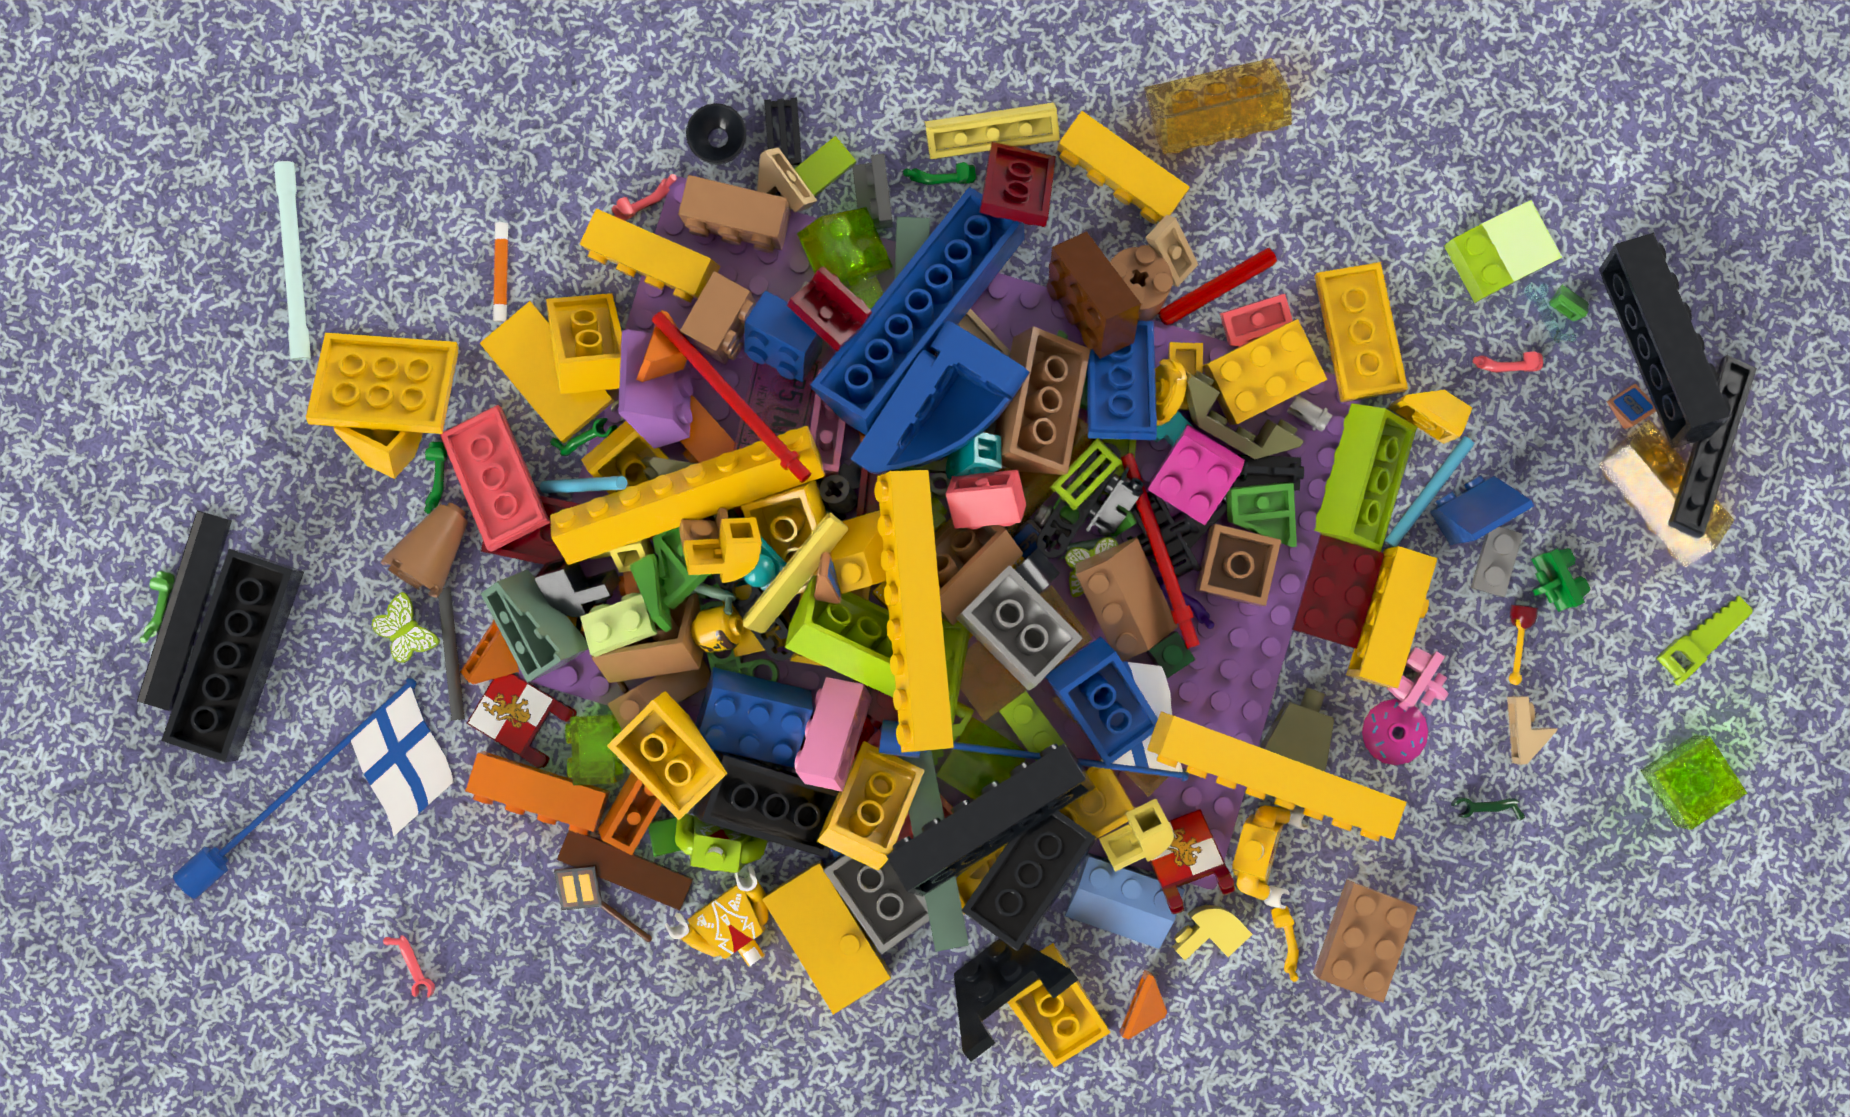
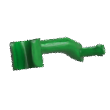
(964, 175)
(574, 443)
(437, 453)

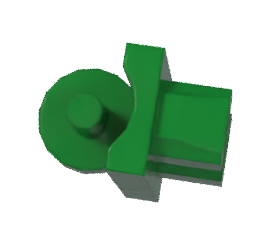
(1557, 580)

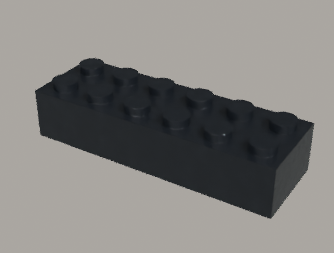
(1664, 341)
(232, 656)
(990, 820)

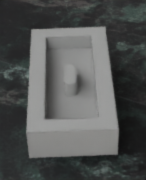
(1496, 561)

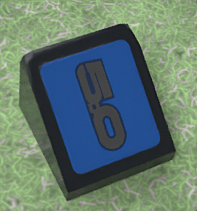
(1026, 537)

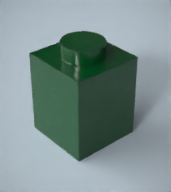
(1171, 654)

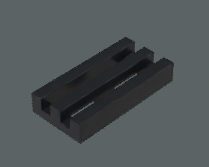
(781, 104)

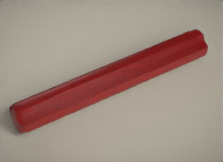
(1217, 286)

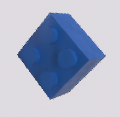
(781, 338)

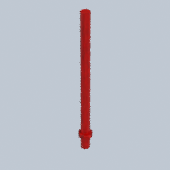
(789, 459)

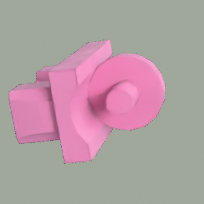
(1425, 666)

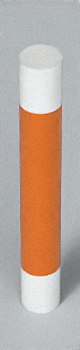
(500, 272)

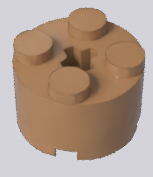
(1149, 275)

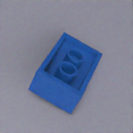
(1478, 509)
(1103, 700)

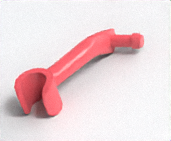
(1532, 362)
(412, 964)

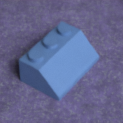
(1121, 902)

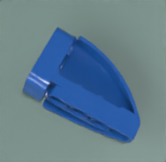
(941, 403)

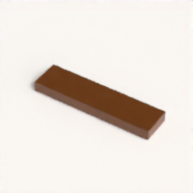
(626, 870)

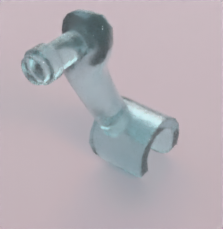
(1546, 314)

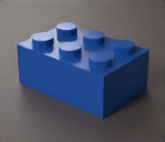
(754, 717)

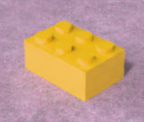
(1264, 372)

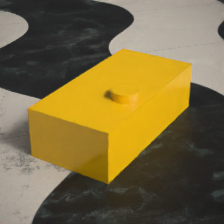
(1393, 617)
(827, 937)

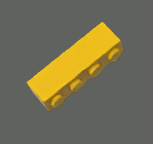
(1122, 168)
(647, 254)

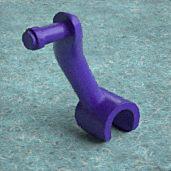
(1197, 608)

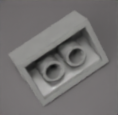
(1019, 628)

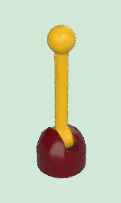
(1522, 618)

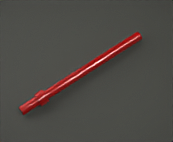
(1181, 613)

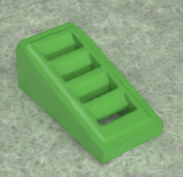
(652, 590)

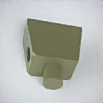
(1302, 731)

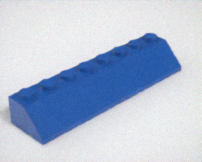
(932, 288)

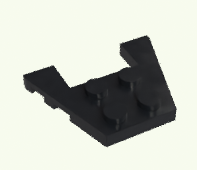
(994, 980)

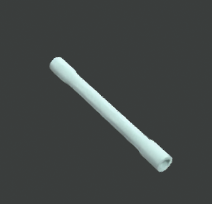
(286, 190)

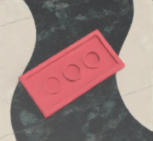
(494, 478)

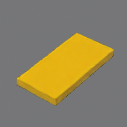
(1361, 332)
(526, 357)

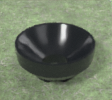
(708, 119)

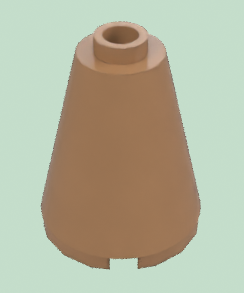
(429, 549)

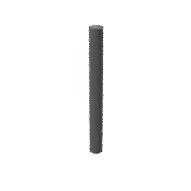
(451, 654)

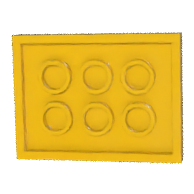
(383, 383)

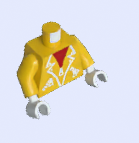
(1258, 849)
(728, 922)

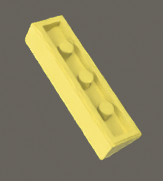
(990, 128)
(794, 574)

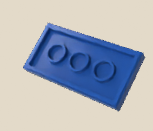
(1123, 390)

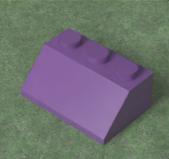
(658, 406)

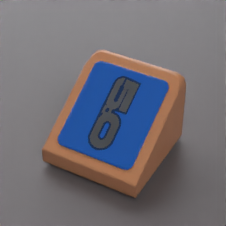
(1631, 406)
(827, 585)

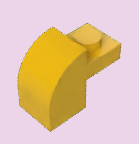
(731, 555)

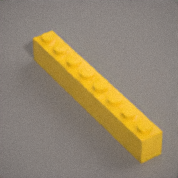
(683, 494)
(914, 611)
(1275, 775)

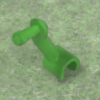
(164, 584)

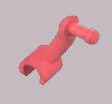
(625, 210)

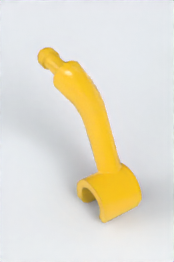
(1283, 919)

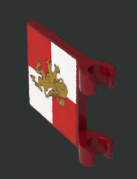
(514, 714)
(1190, 858)

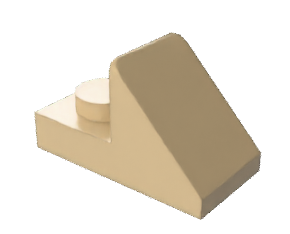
(779, 175)
(1172, 245)
(1525, 740)

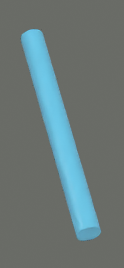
(583, 484)
(1429, 492)

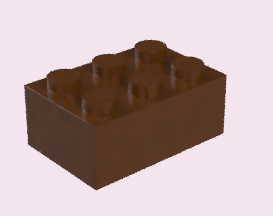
(1093, 295)

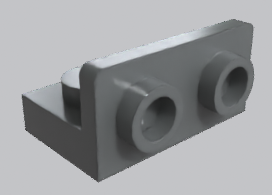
(873, 190)

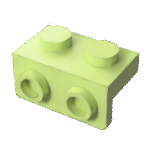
(617, 624)

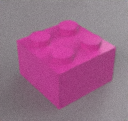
(1196, 474)

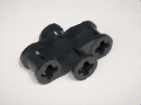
(1175, 544)

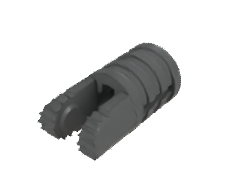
(842, 504)

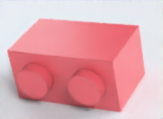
(986, 499)

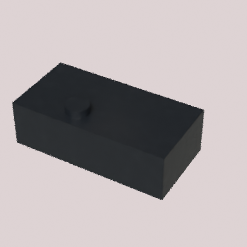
(767, 804)
(1029, 878)

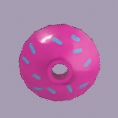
(1379, 727)

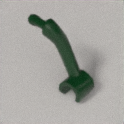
(1493, 806)

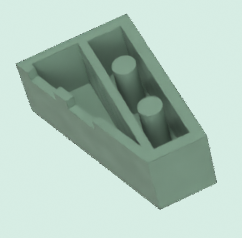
(533, 630)

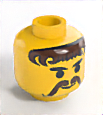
(716, 630)

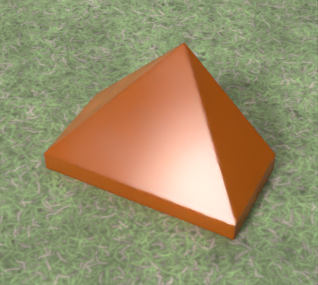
(490, 658)
(1145, 1008)

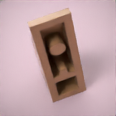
(677, 685)

